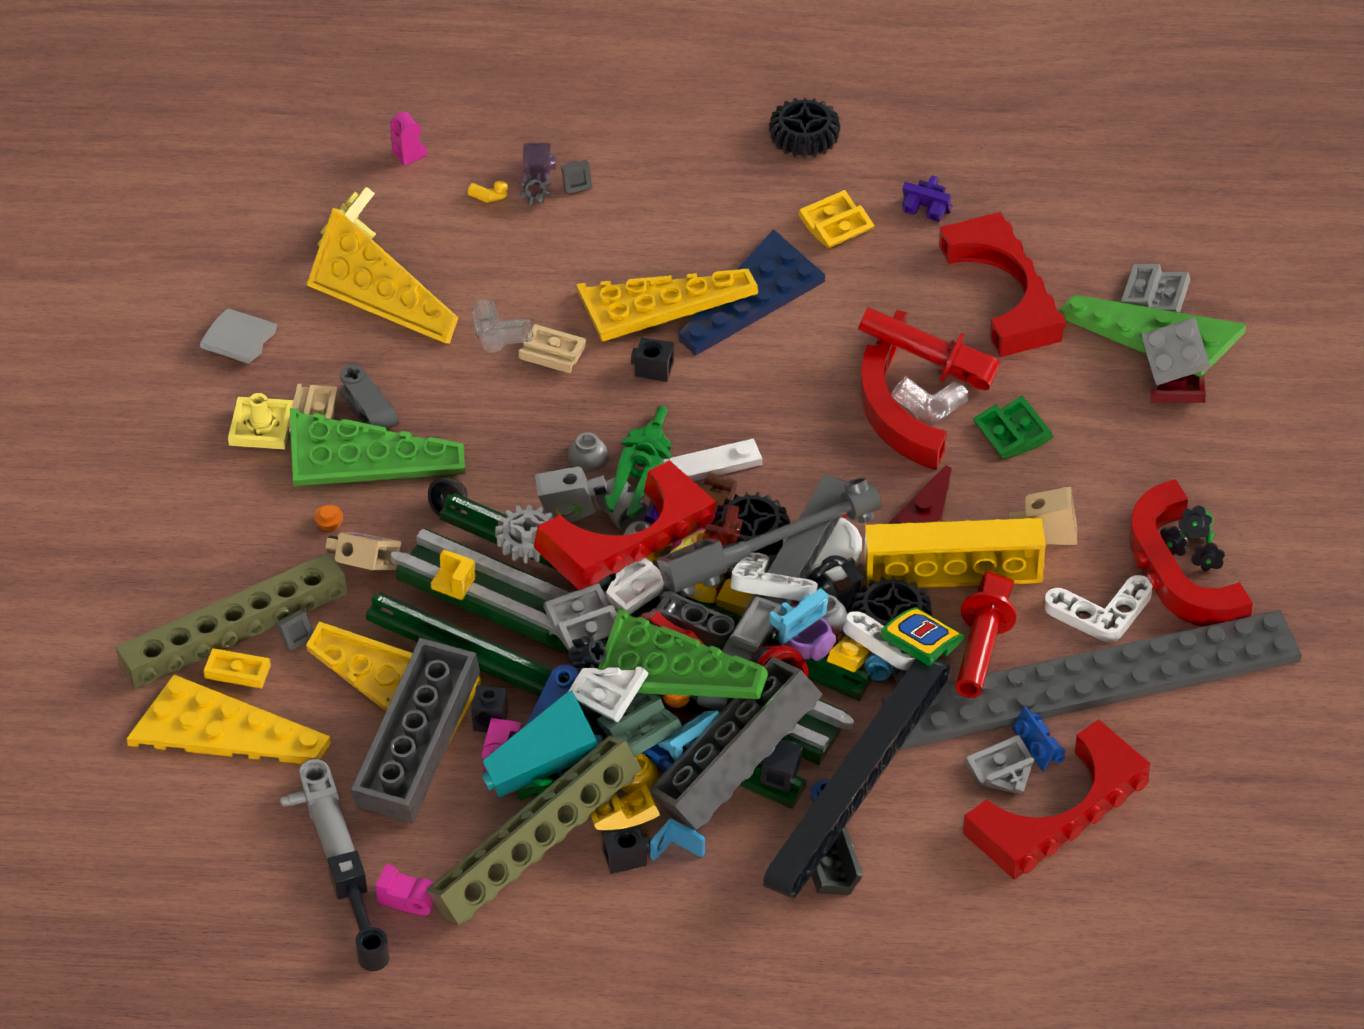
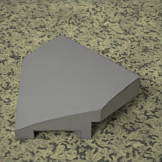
(1002, 766)

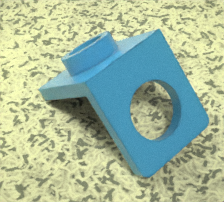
(680, 834)

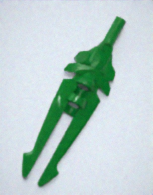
(652, 447)

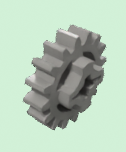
(518, 532)

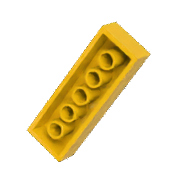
(955, 551)

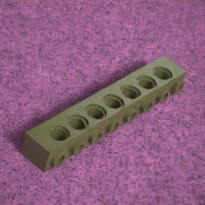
(231, 620)
(519, 831)

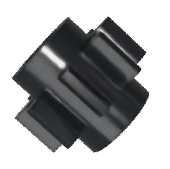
(538, 195)
(586, 652)

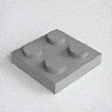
(1175, 351)

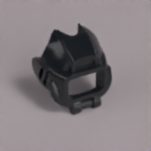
(824, 582)

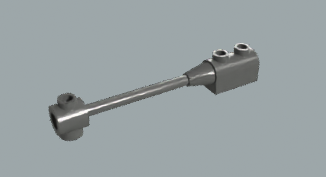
(709, 559)

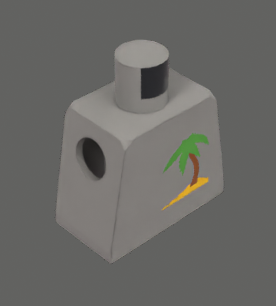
(569, 492)

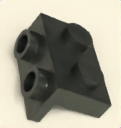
(839, 869)

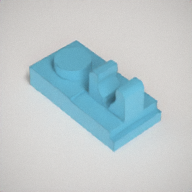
(798, 619)
(686, 735)

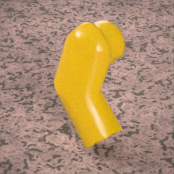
(489, 195)

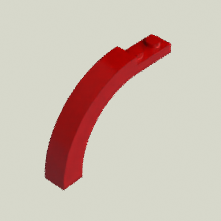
(893, 424)

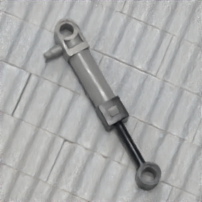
(342, 859)

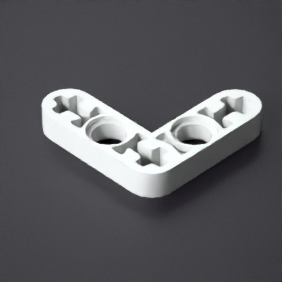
(752, 577)
(1100, 617)
(868, 633)

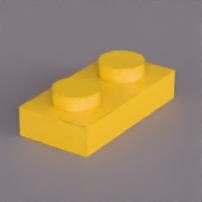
(848, 654)
(237, 668)

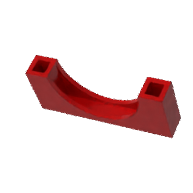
(992, 242)
(591, 556)
(1022, 841)

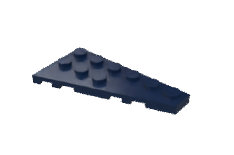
(780, 277)

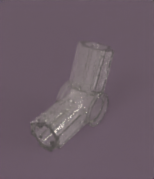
(496, 333)
(927, 407)

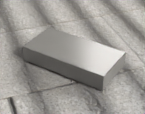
(755, 625)

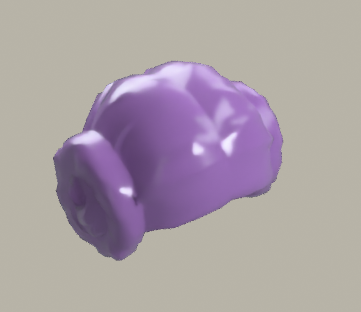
(814, 641)

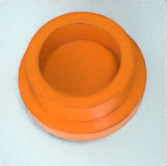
(328, 517)

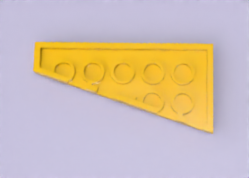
(366, 276)
(656, 300)
(365, 663)
(220, 725)

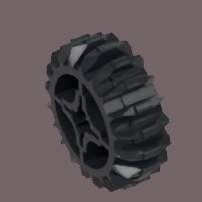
(820, 128)
(758, 517)
(882, 596)

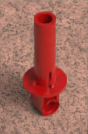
(953, 358)
(987, 614)

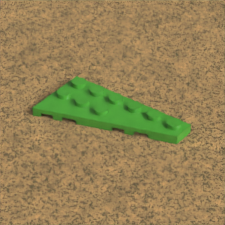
(1127, 322)
(358, 452)
(679, 662)

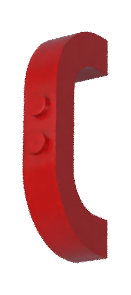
(1150, 553)

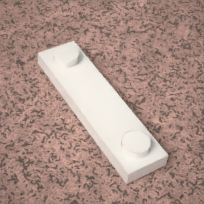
(719, 460)

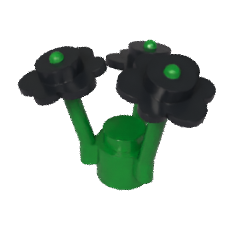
(1196, 524)

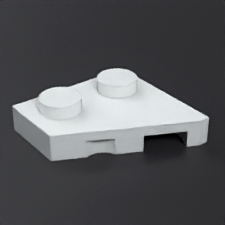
(635, 586)
(608, 689)

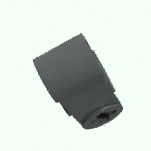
(366, 398)
(706, 623)

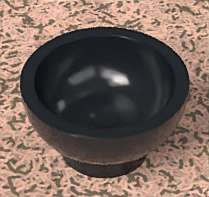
(439, 491)

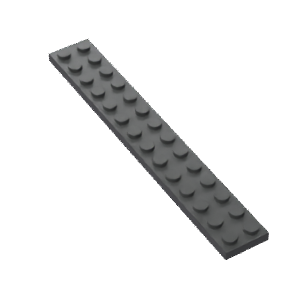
(1110, 676)

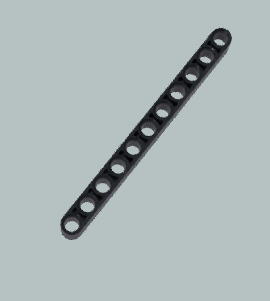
(855, 778)

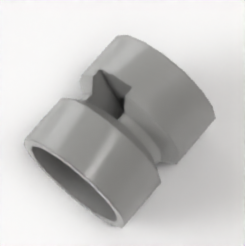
(619, 515)

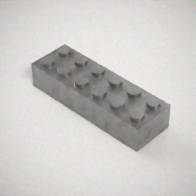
(415, 730)
(735, 745)

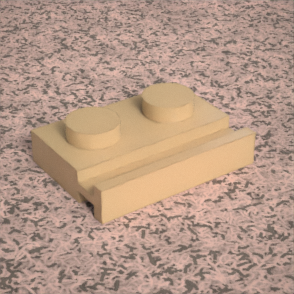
(553, 349)
(315, 400)

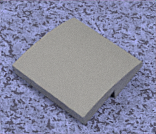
(1156, 289)
(238, 335)
(581, 615)

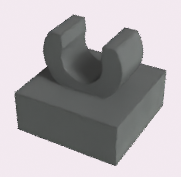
(576, 176)
(295, 630)

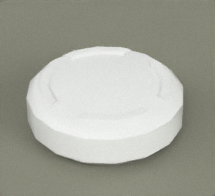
(843, 542)

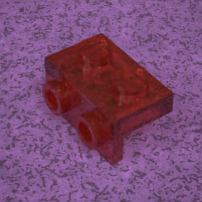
(730, 527)

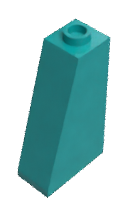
(541, 748)

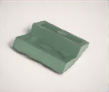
(642, 724)

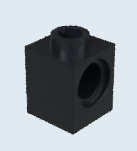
(653, 359)
(487, 704)
(782, 765)
(625, 848)

